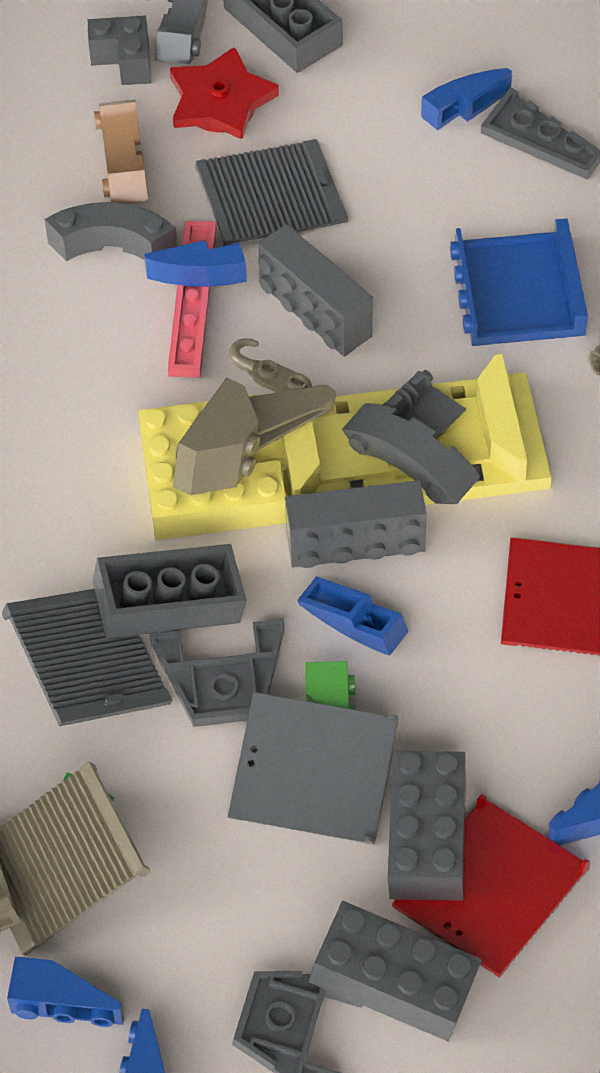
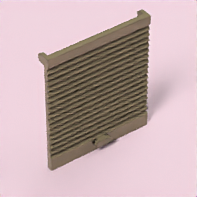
(65, 856)

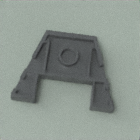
(220, 687)
(281, 1020)

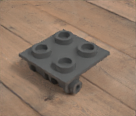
(425, 403)

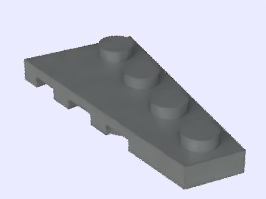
(530, 131)

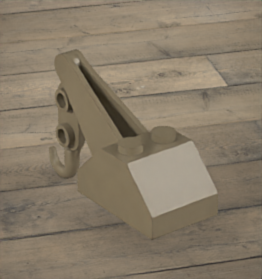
(234, 426)

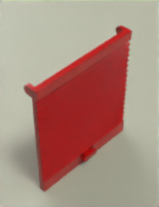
(555, 598)
(509, 888)

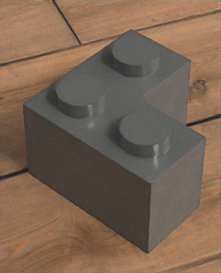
(122, 43)

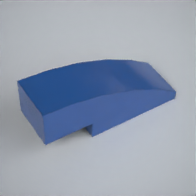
(465, 96)
(197, 265)
(354, 615)

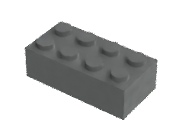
(293, 29)
(315, 290)
(355, 524)
(168, 590)
(427, 825)
(395, 970)

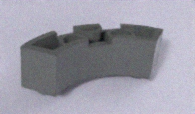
(180, 31)
(113, 224)
(412, 449)

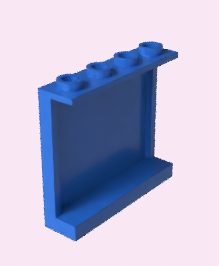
(520, 287)

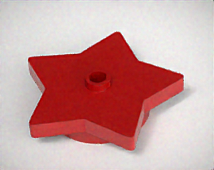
(220, 95)

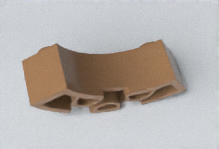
(124, 164)

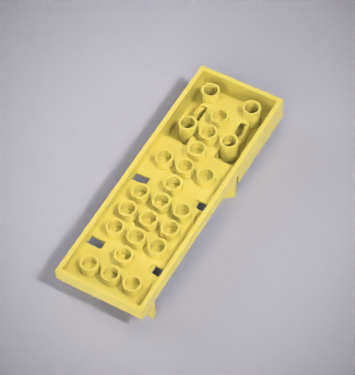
(494, 431)

